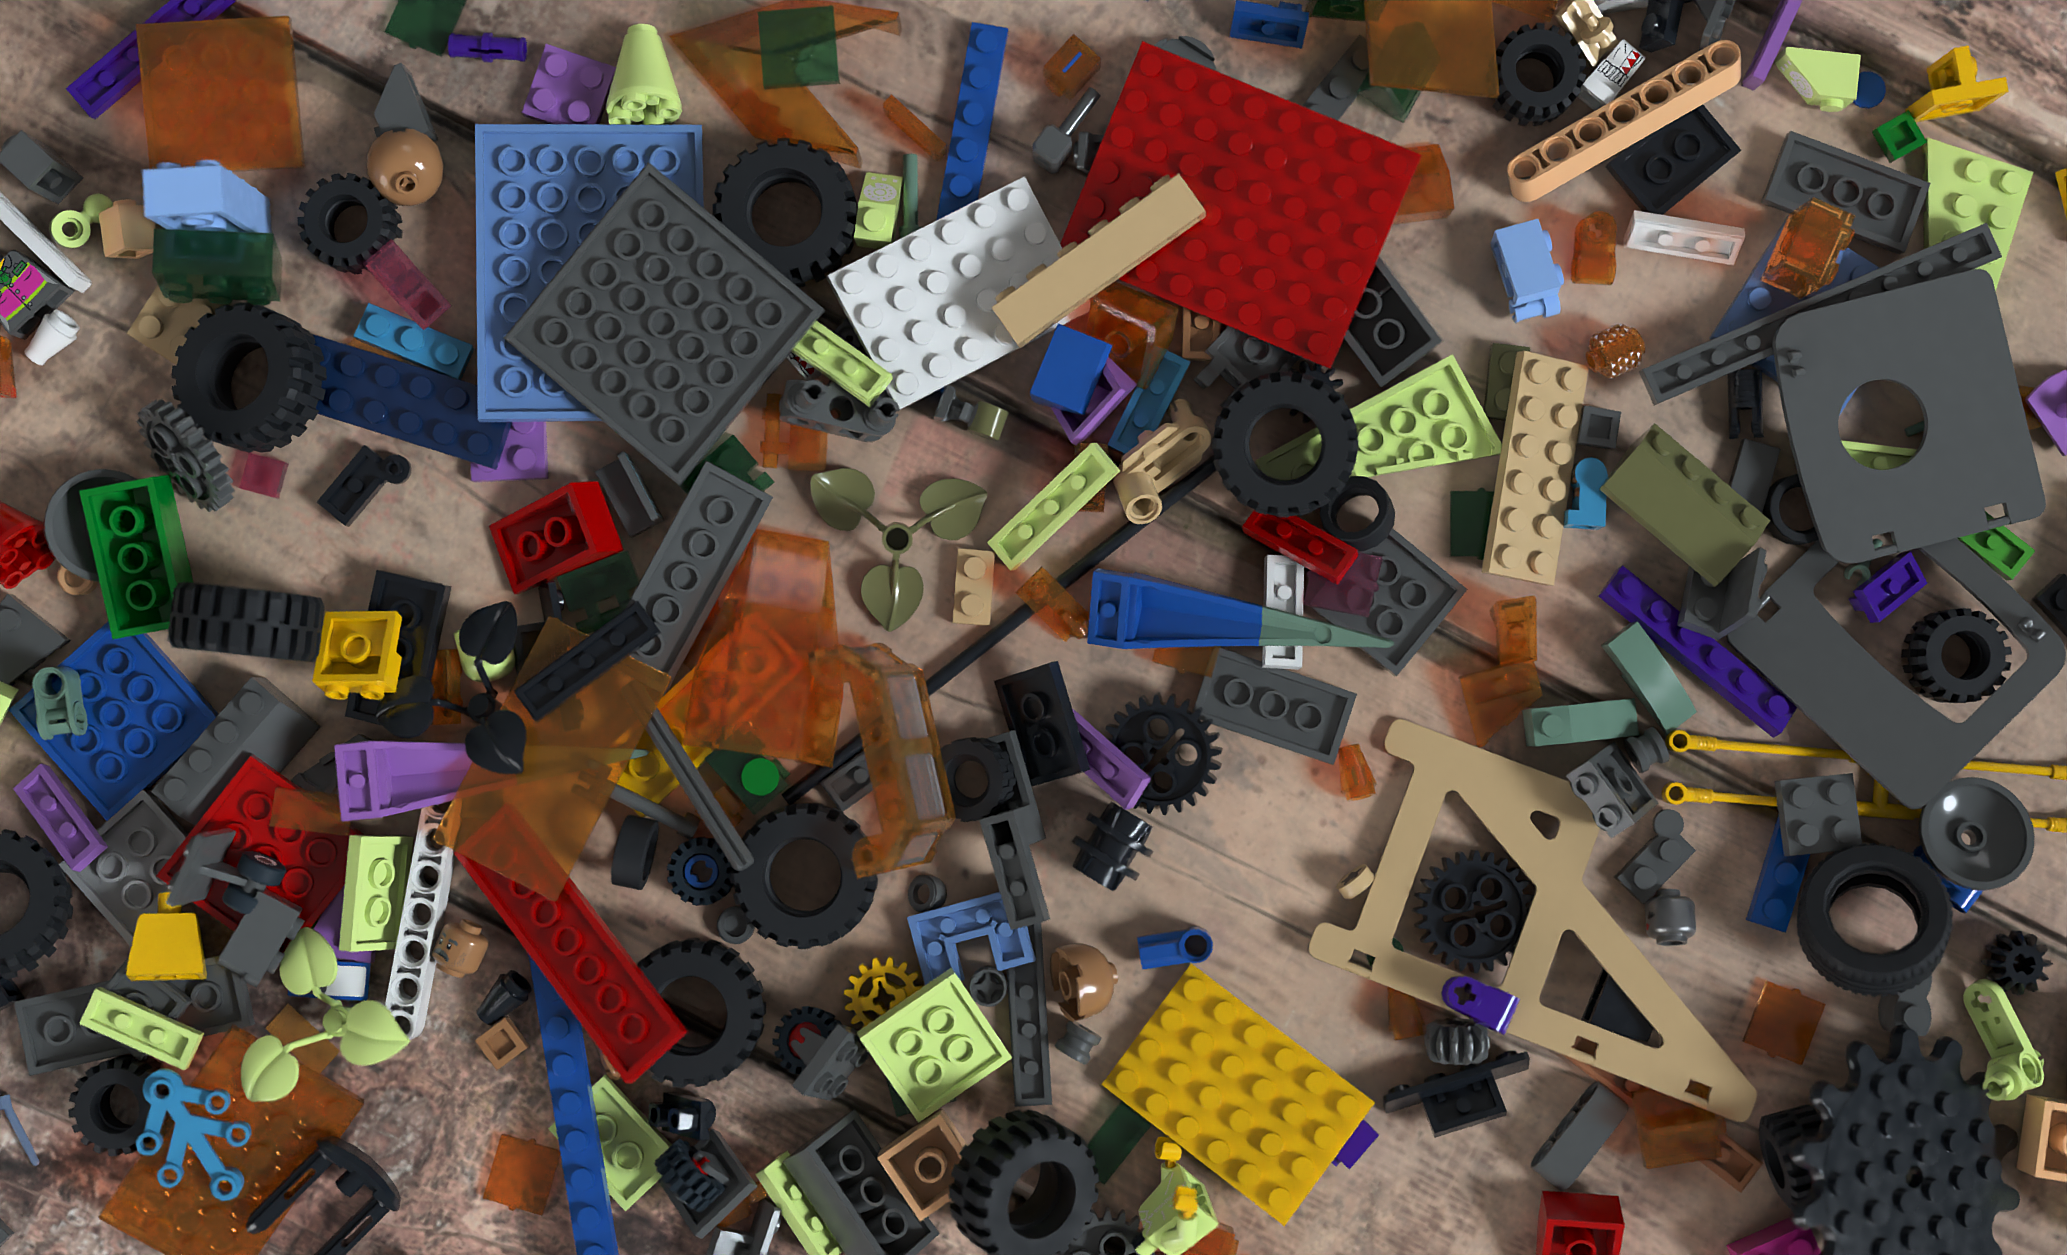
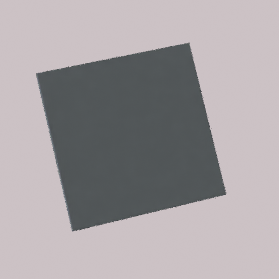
(664, 323)

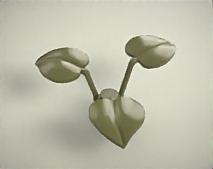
(888, 591)

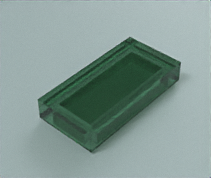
(1116, 1139)

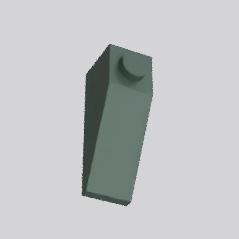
(1580, 722)

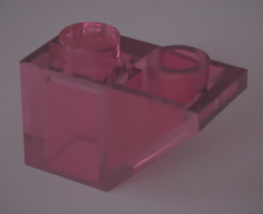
(407, 284)

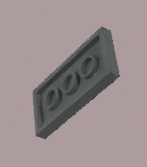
(1880, 197)
(1275, 706)

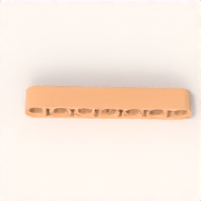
(1637, 107)

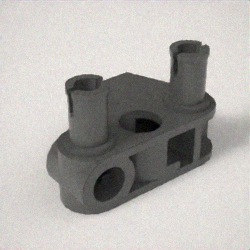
(810, 404)

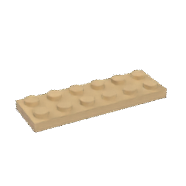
(1535, 468)

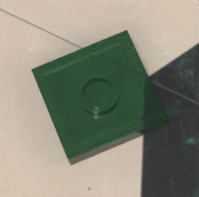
(798, 47)

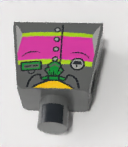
(27, 293)

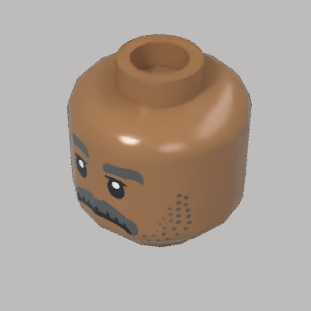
(460, 948)

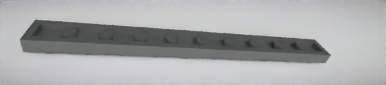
(1755, 339)

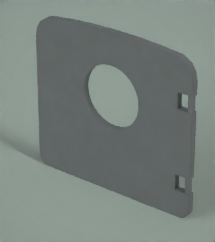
(1976, 446)

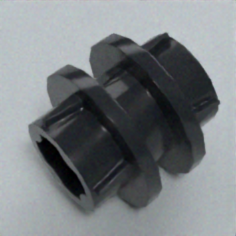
(1112, 846)

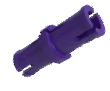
(487, 47)

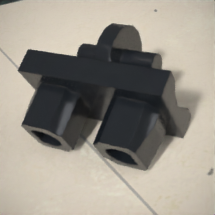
(683, 1115)

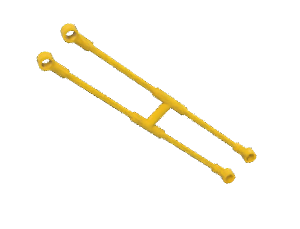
(1877, 808)

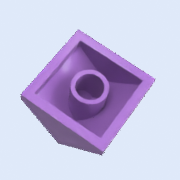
(1108, 394)

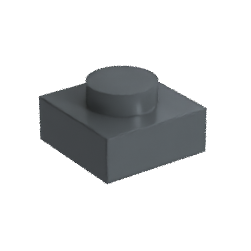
(1598, 427)

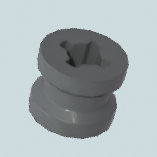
(1646, 750)
(1078, 1042)

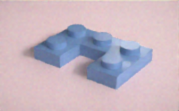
(940, 929)

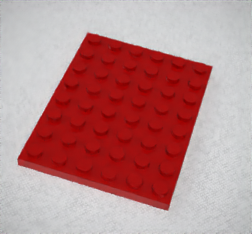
(1285, 192)

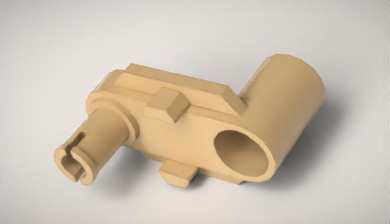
(1160, 461)

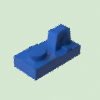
(1269, 24)

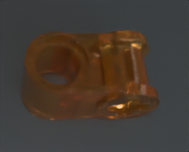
(1594, 257)

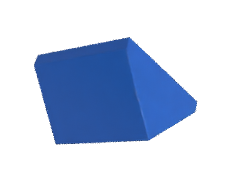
(1070, 370)

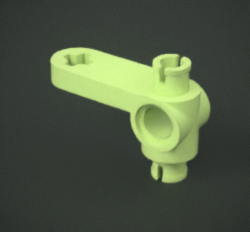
(2013, 1060)

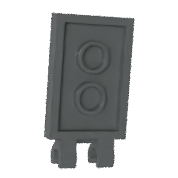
(1241, 359)

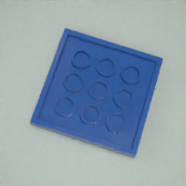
(137, 719)

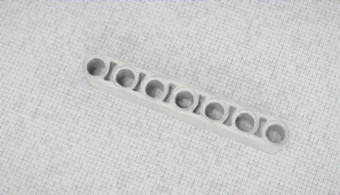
(413, 929)

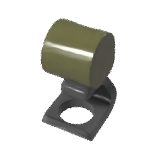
(981, 419)

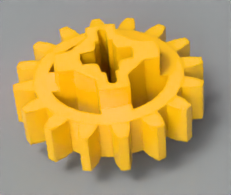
(879, 974)

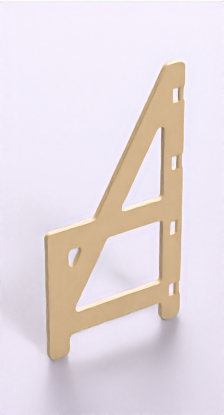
(1503, 799)

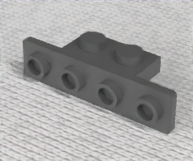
(756, 1241)

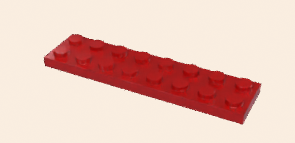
(586, 970)

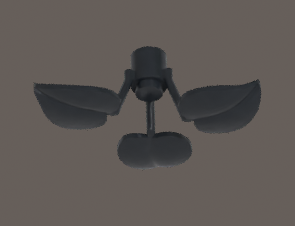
(501, 736)

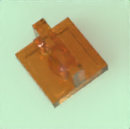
(1676, 1130)

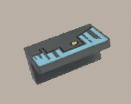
(629, 495)

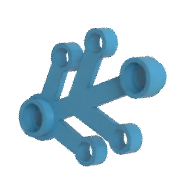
(191, 1129)

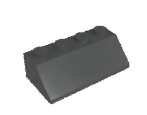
(254, 722)
(856, 1193)

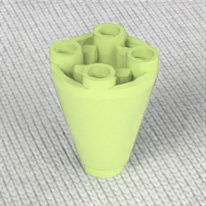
(643, 82)

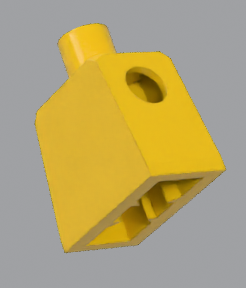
(167, 946)

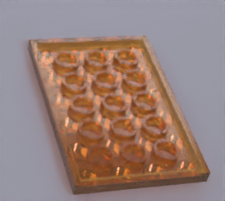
(283, 1135)

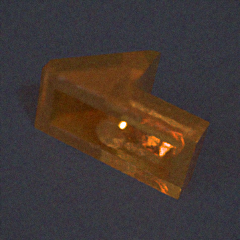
(1515, 629)

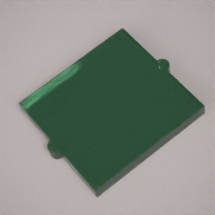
(425, 23)
(1469, 522)

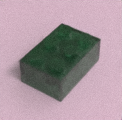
(217, 266)

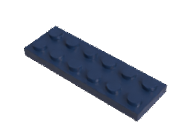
(407, 404)

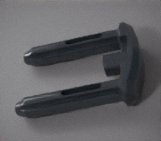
(359, 1171)

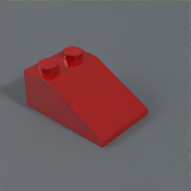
(555, 535)
(1579, 1224)

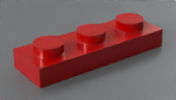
(1303, 544)

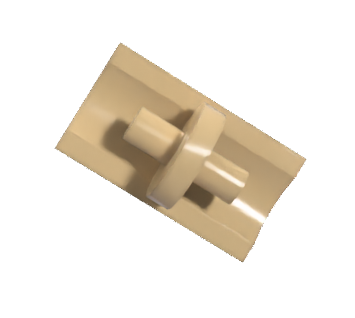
(1587, 27)

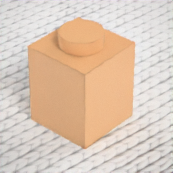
(126, 230)

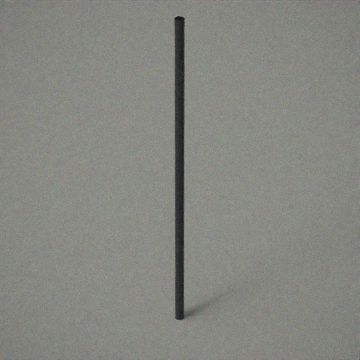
(1010, 623)

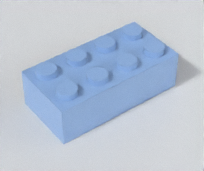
(204, 199)

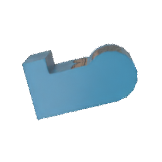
(1587, 499)

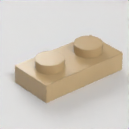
(973, 587)

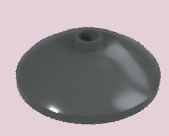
(66, 523)
(1997, 830)

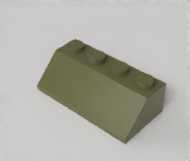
(1684, 504)

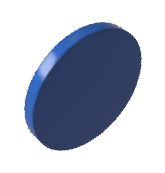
(1870, 90)

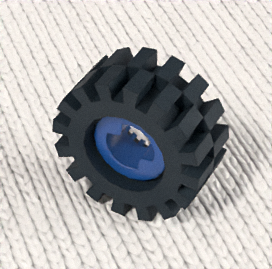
(688, 884)

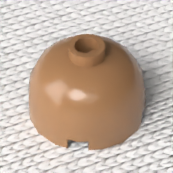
(405, 167)
(1084, 980)

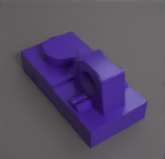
(1888, 587)

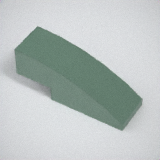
(1649, 676)

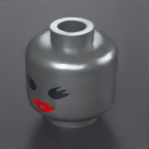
(1670, 918)

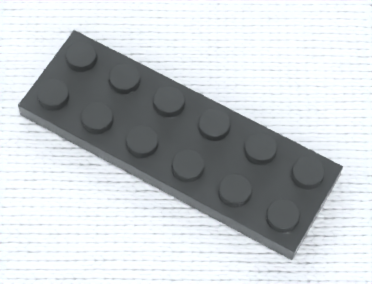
(696, 563)
(57, 1040)

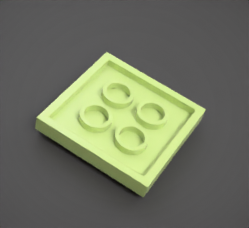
(934, 1045)

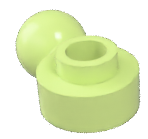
(91, 208)

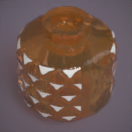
(1615, 350)

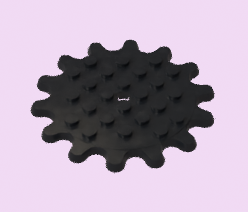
(1897, 1119)

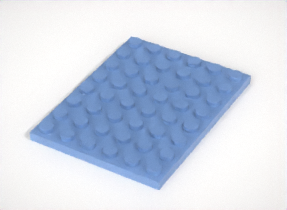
(534, 207)

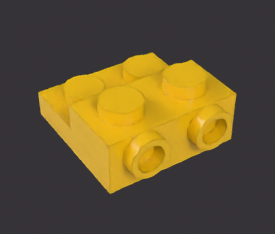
(358, 654)

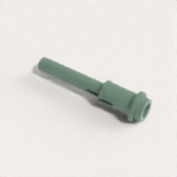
(910, 195)

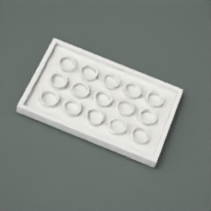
(931, 294)

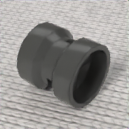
(987, 992)

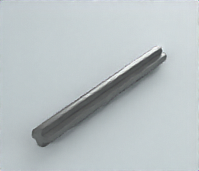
(698, 792)

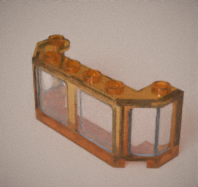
(899, 754)

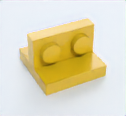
(1955, 88)

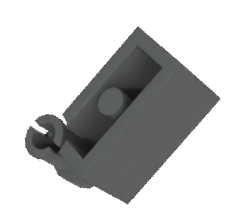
(260, 935)

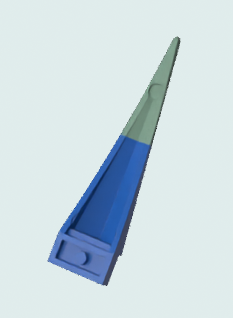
(1160, 613)

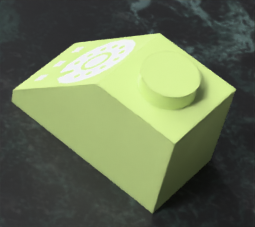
(1821, 76)
(878, 210)

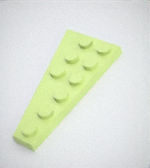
(1971, 192)
(1405, 428)

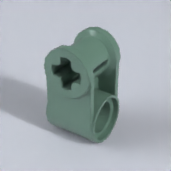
(62, 705)

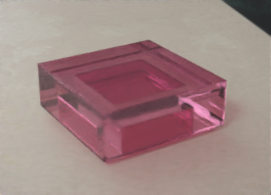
(263, 475)

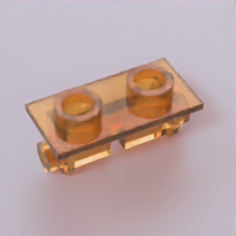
(1054, 605)

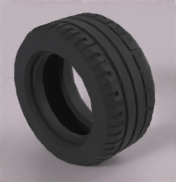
(1879, 868)

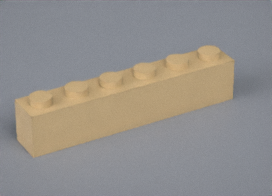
(1099, 260)

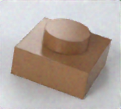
(502, 1043)

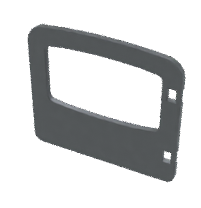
(1867, 708)

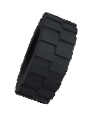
(999, 777)

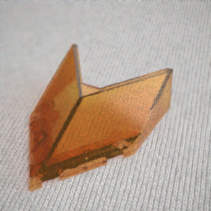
(730, 61)

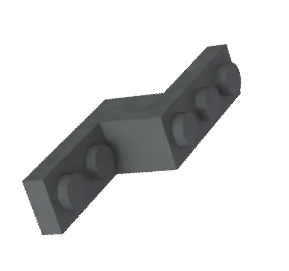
(1008, 844)

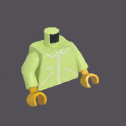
(1177, 1210)

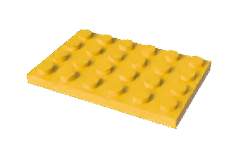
(1238, 1094)

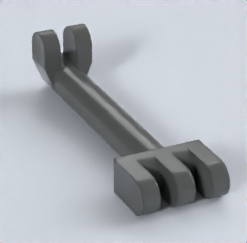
(685, 826)

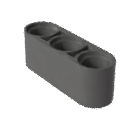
(1579, 1136)

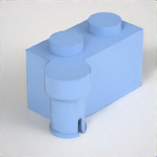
(1528, 270)

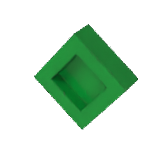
(1899, 136)

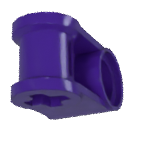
(1485, 1004)

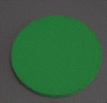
(760, 776)

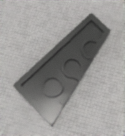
(24, 639)

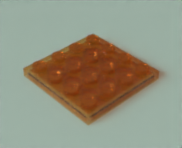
(221, 93)

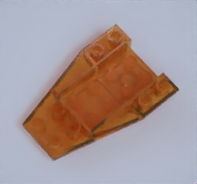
(755, 673)

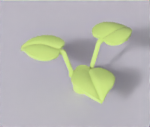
(366, 1029)

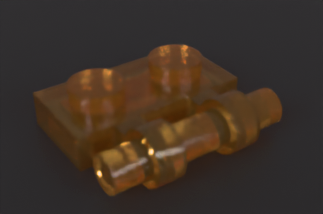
(806, 447)

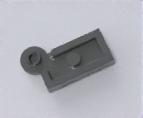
(1657, 858)

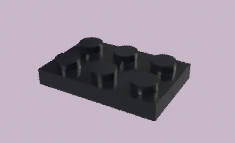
(1673, 160)
(1044, 723)

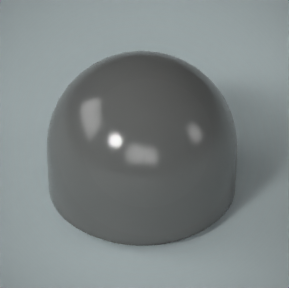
(937, 893)

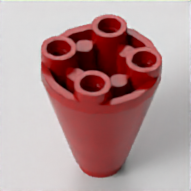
(21, 546)

